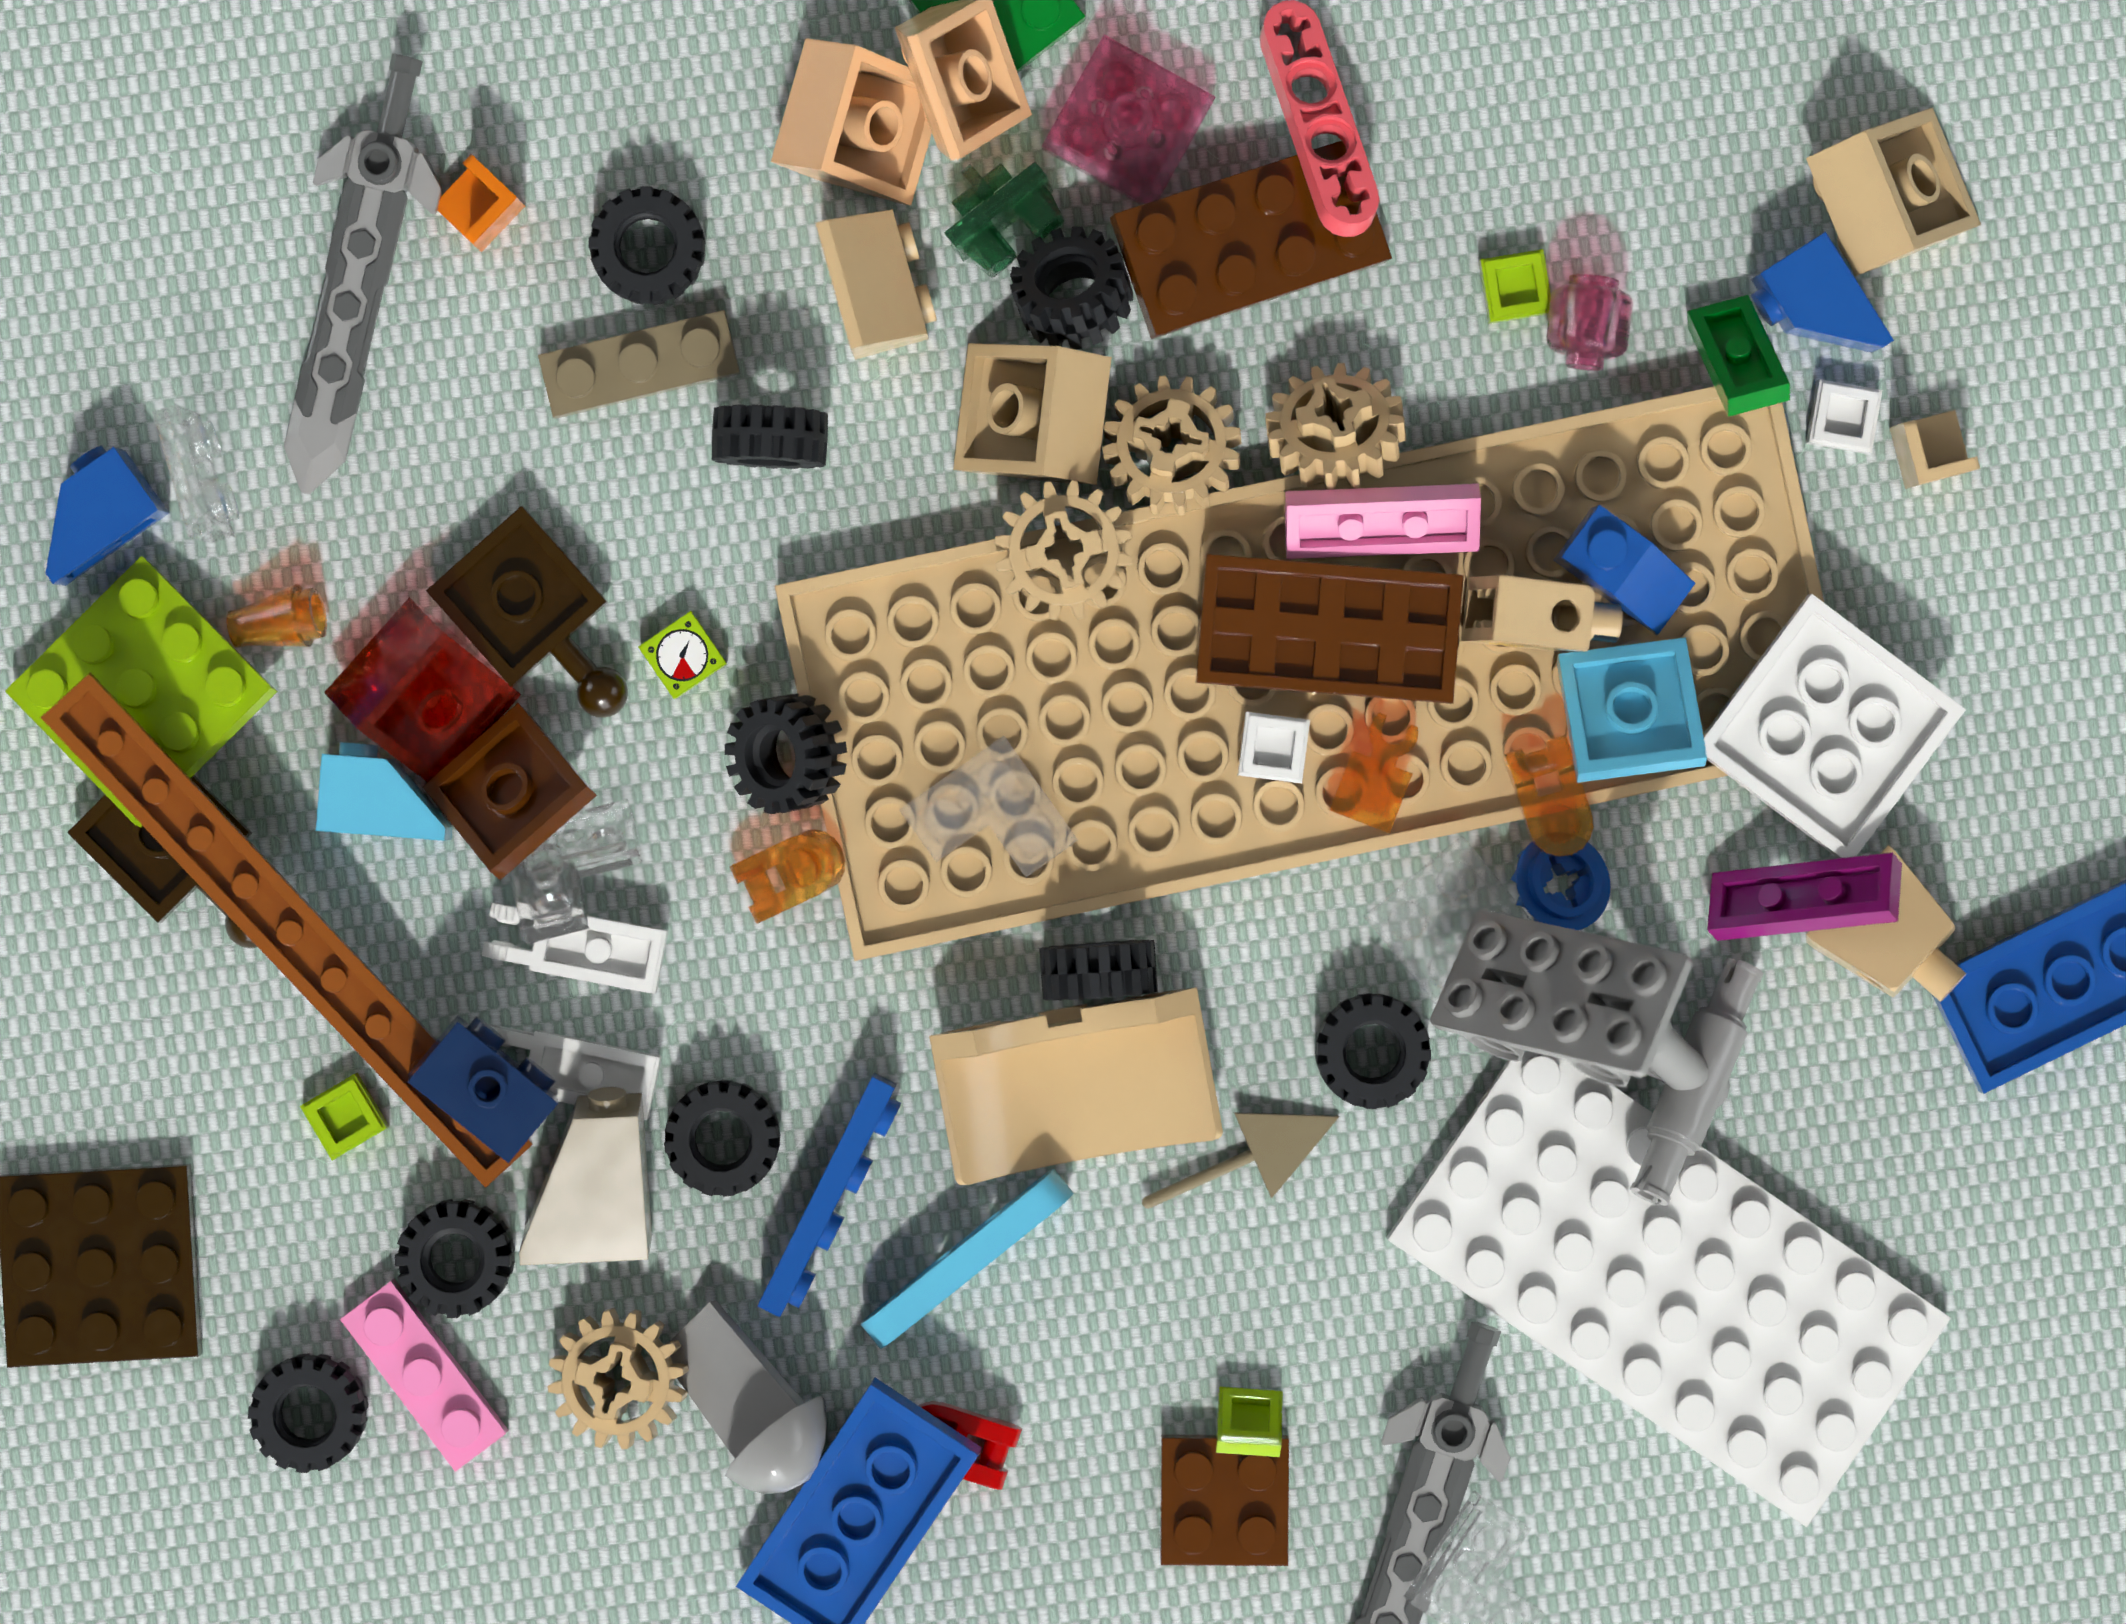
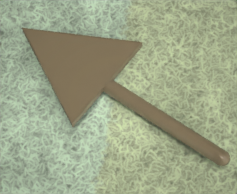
(1275, 1144)

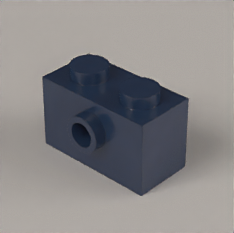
(484, 1086)

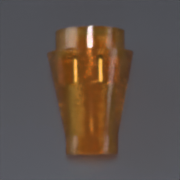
(282, 619)

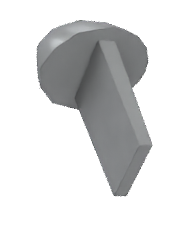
(750, 1405)

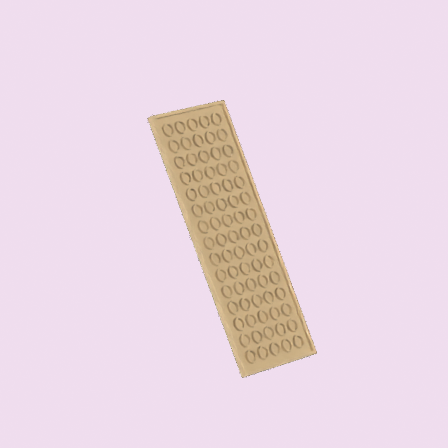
(1143, 762)

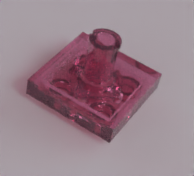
(1115, 76)

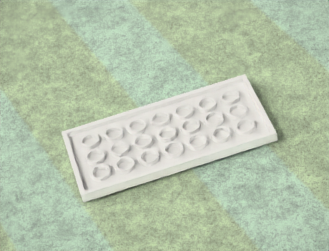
(1697, 1313)

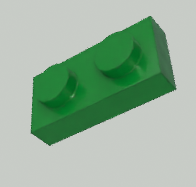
(1738, 355)

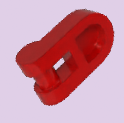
(999, 1437)

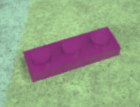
(1805, 896)

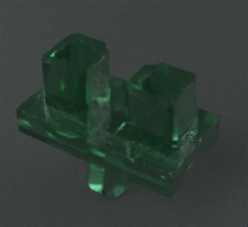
(979, 232)

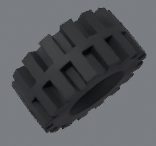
(625, 211)
(769, 436)
(1412, 1059)
(691, 1164)
(284, 1445)

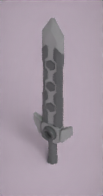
(357, 270)
(1434, 1479)

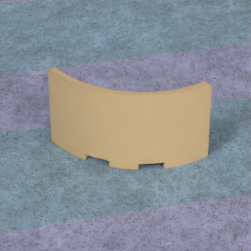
(1076, 1084)

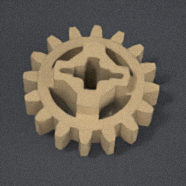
(1335, 427)
(1195, 454)
(1092, 543)
(591, 1372)

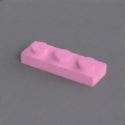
(1382, 521)
(424, 1375)

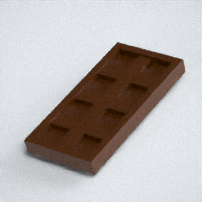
(1237, 245)
(1329, 629)

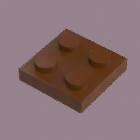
(509, 791)
(1222, 1505)

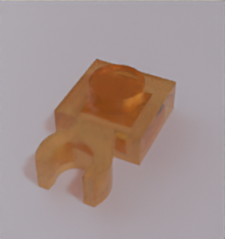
(1371, 784)

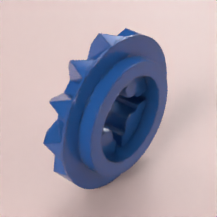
(1586, 895)

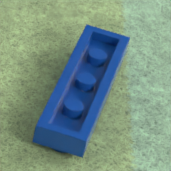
(819, 1220)

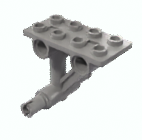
(1608, 1015)

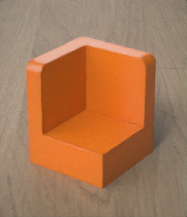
(479, 204)

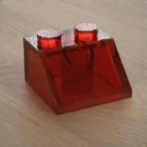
(420, 691)

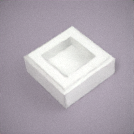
(1844, 416)
(1273, 747)

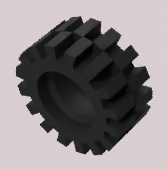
(1066, 260)
(758, 759)
(1098, 970)
(445, 1296)

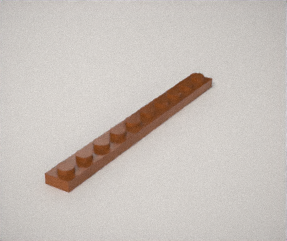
(260, 903)

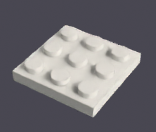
(1829, 728)

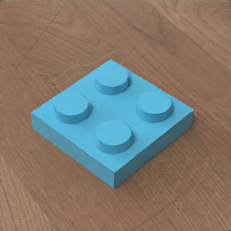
(1631, 710)

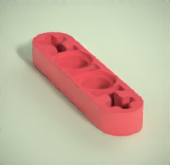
(1311, 119)

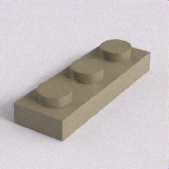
(639, 364)

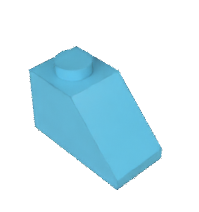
(374, 797)

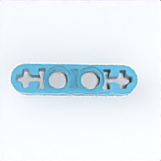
(967, 1258)

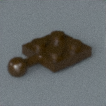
(523, 602)
(142, 863)

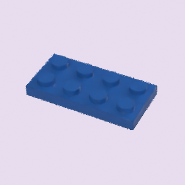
(2041, 991)
(860, 1512)

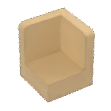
(1931, 449)

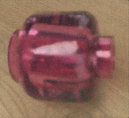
(1589, 321)

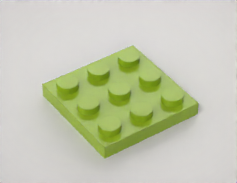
(157, 663)

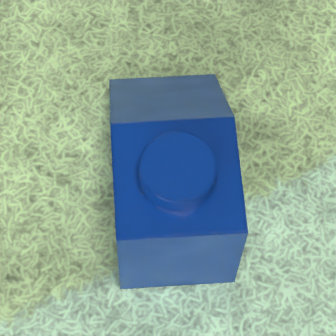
(1819, 299)
(99, 512)
(1625, 568)

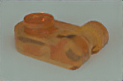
(1559, 820)
(807, 865)

